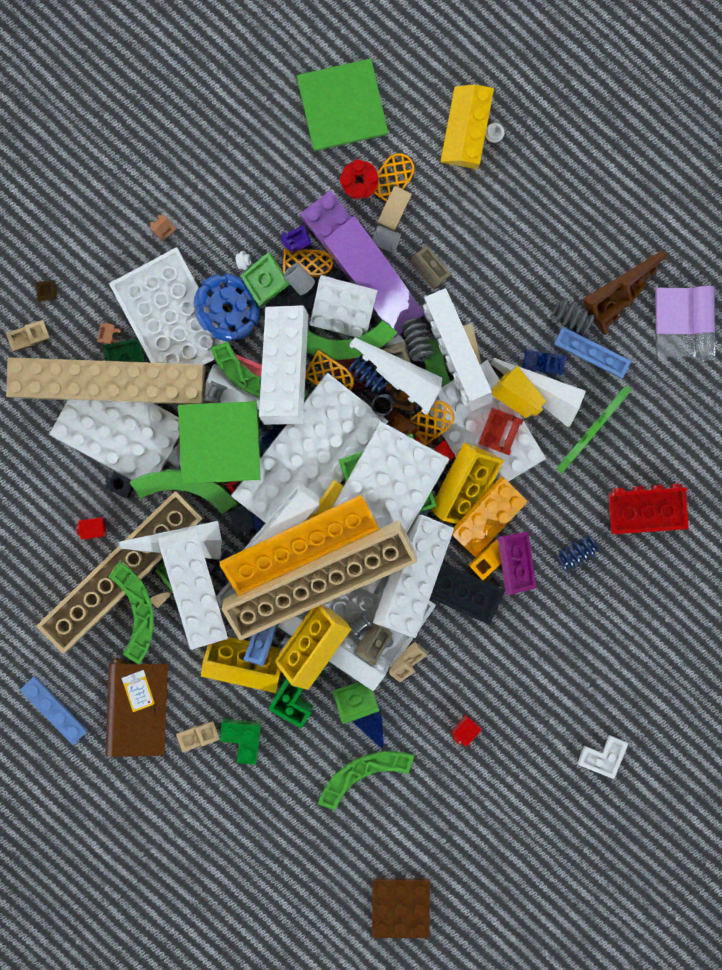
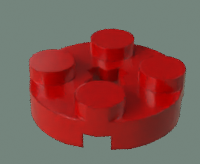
(359, 190)

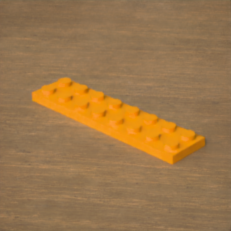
(299, 545)

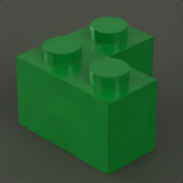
(289, 705)
(246, 735)

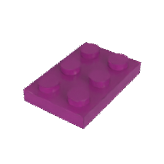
(517, 563)

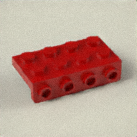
(648, 509)

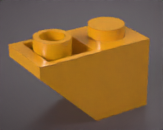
(487, 560)

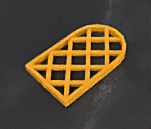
(395, 173)
(314, 252)
(316, 382)
(418, 415)

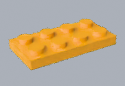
(488, 516)

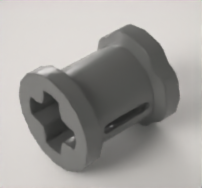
(215, 392)
(360, 625)

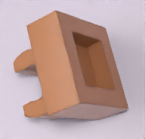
(162, 227)
(105, 333)

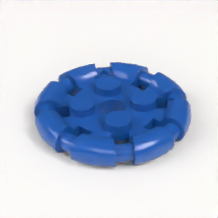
(228, 296)

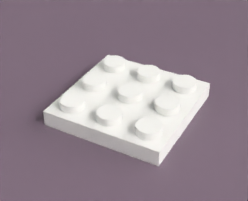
(343, 307)

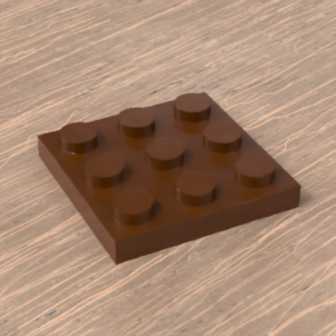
(400, 908)

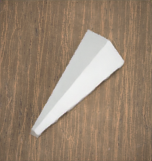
(415, 381)
(233, 392)
(561, 399)
(208, 535)

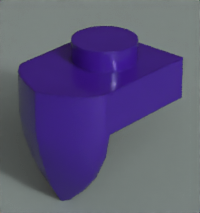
(296, 239)

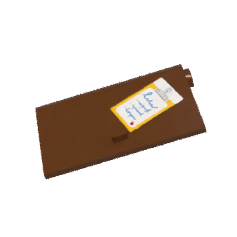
(132, 719)

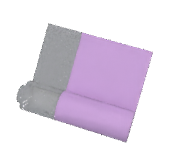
(685, 322)

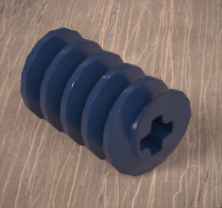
(368, 374)
(577, 553)

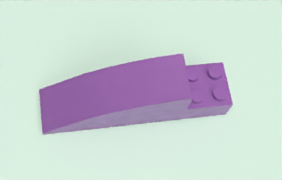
(361, 260)

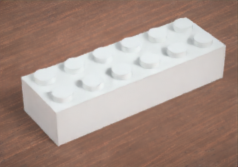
(458, 350)
(283, 365)
(411, 587)
(192, 588)

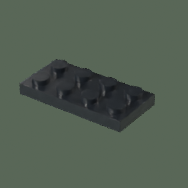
(291, 297)
(466, 593)

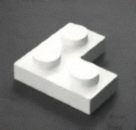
(607, 761)

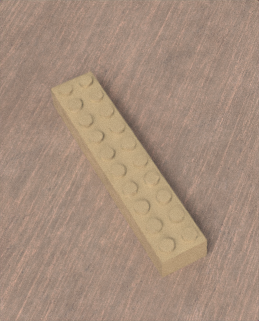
(105, 381)
(320, 580)
(98, 592)

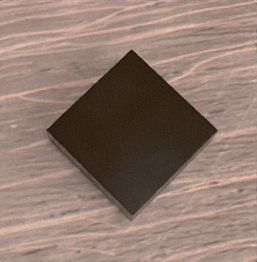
(46, 290)

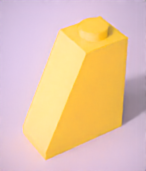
(518, 393)

